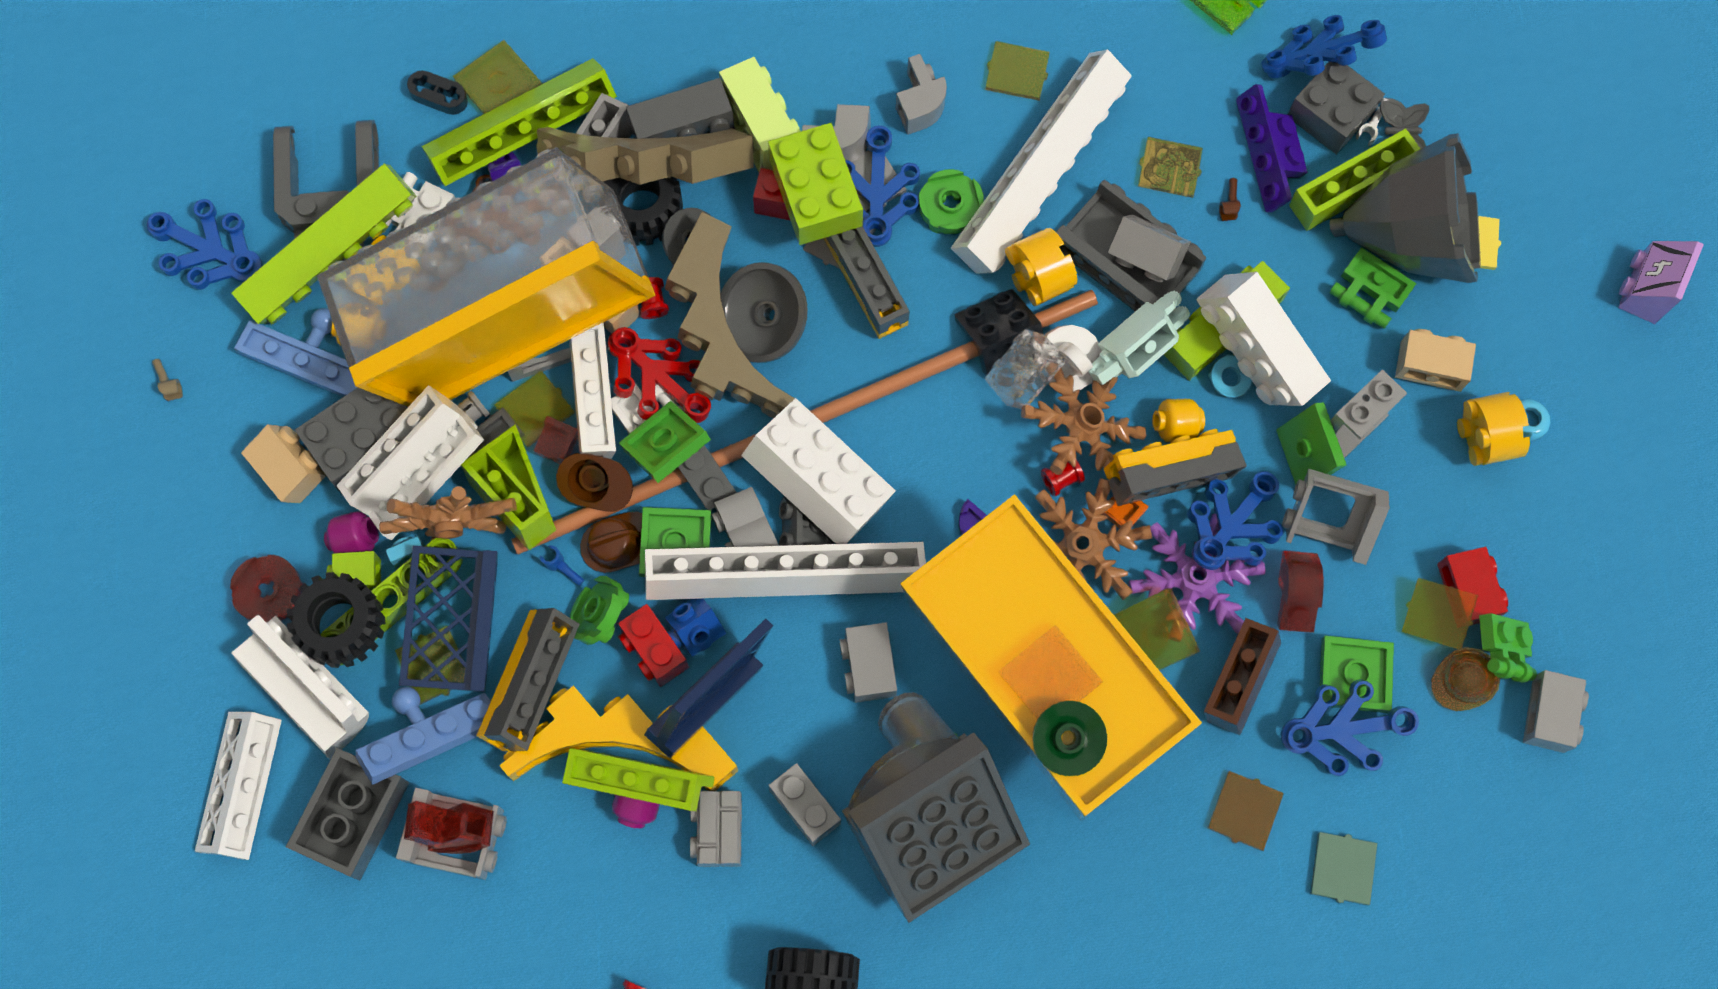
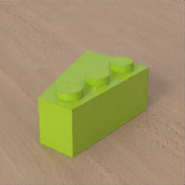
(505, 472)

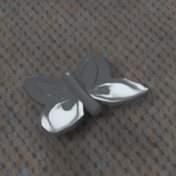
(1401, 117)

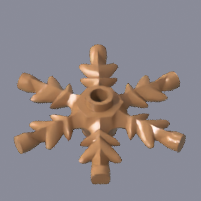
(1082, 422)
(447, 516)
(1097, 541)

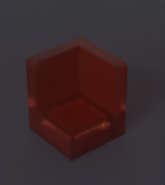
(556, 440)

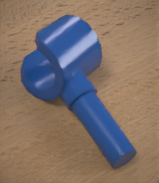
(559, 564)

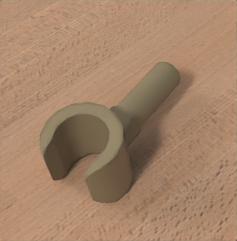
(169, 388)

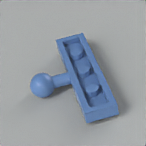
(296, 357)
(422, 739)

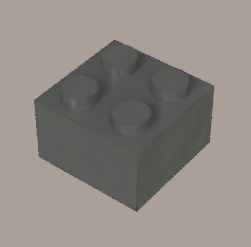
(1335, 105)

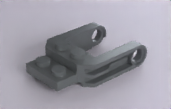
(302, 210)

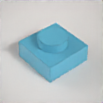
(402, 550)

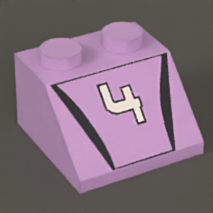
(1659, 278)

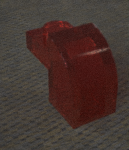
(1301, 589)
(450, 830)

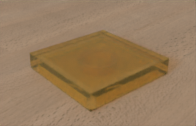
(496, 78)
(1160, 629)
(1050, 673)

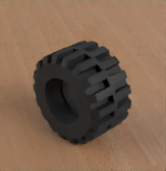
(650, 222)
(316, 601)
(811, 969)

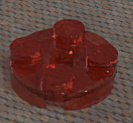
(261, 570)

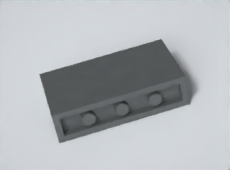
(1091, 235)

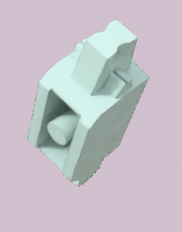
(1140, 339)

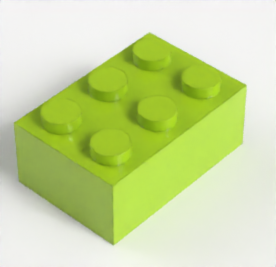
(815, 183)

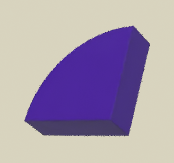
(502, 165)
(969, 516)

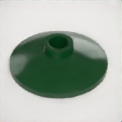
(1088, 741)

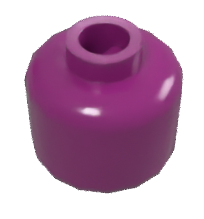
(351, 533)
(634, 812)

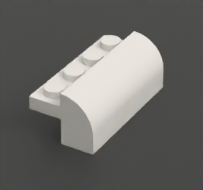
(411, 457)
(301, 686)

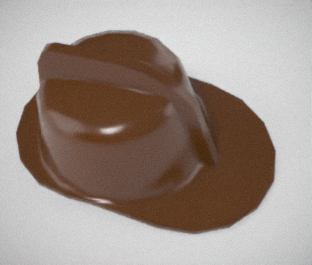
(594, 482)
(613, 542)

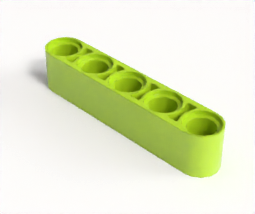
(398, 584)

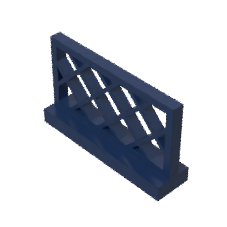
(480, 619)
(709, 693)

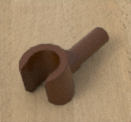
(1229, 209)

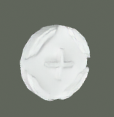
(1079, 350)

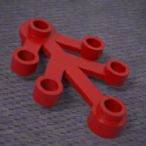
(655, 372)

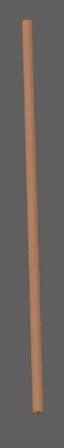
(823, 413)

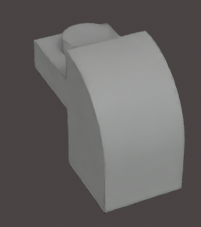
(923, 102)
(851, 129)

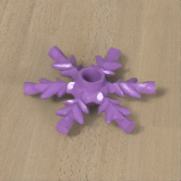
(1191, 587)

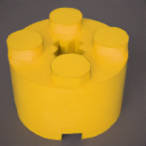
(1041, 266)
(1494, 428)

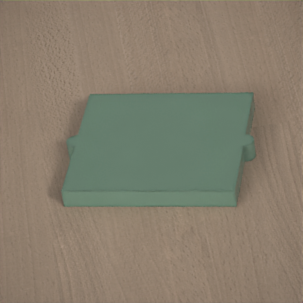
(1343, 868)

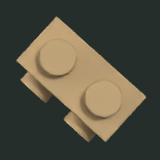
(1435, 360)
(284, 463)

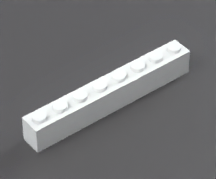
(1041, 162)
(780, 570)

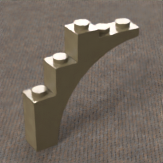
(652, 159)
(705, 327)

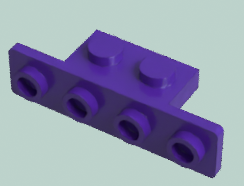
(1272, 147)

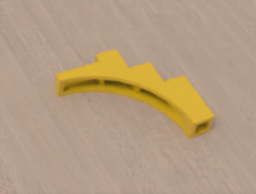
(620, 726)

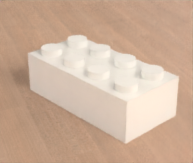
(1262, 339)
(818, 472)

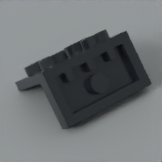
(995, 325)

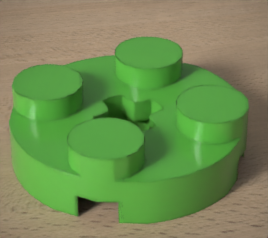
(934, 193)
(598, 610)

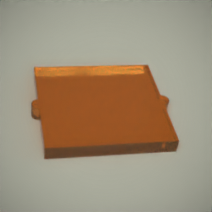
(1245, 811)

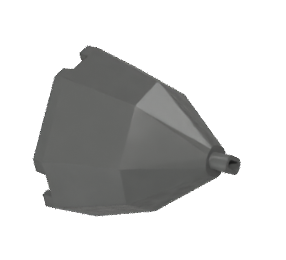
(1420, 214)

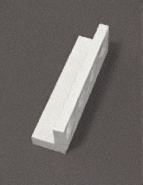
(592, 393)
(242, 785)

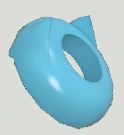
(1215, 374)
(1541, 429)

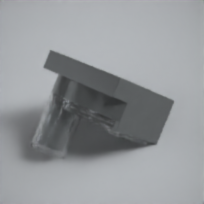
(931, 809)

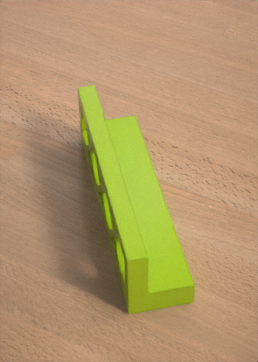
(635, 779)

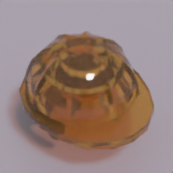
(1464, 680)

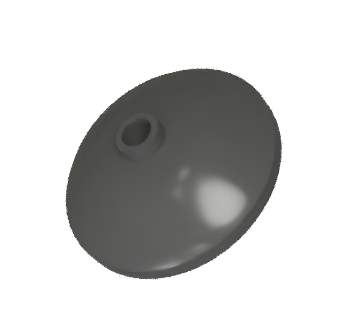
(747, 307)

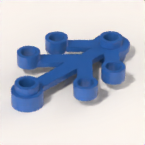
(1322, 48)
(878, 193)
(207, 249)
(1232, 526)
(1342, 728)

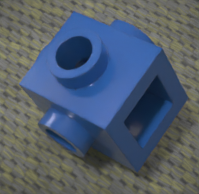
(694, 626)

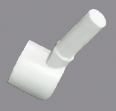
(1371, 127)

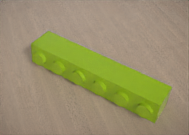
(517, 121)
(326, 241)

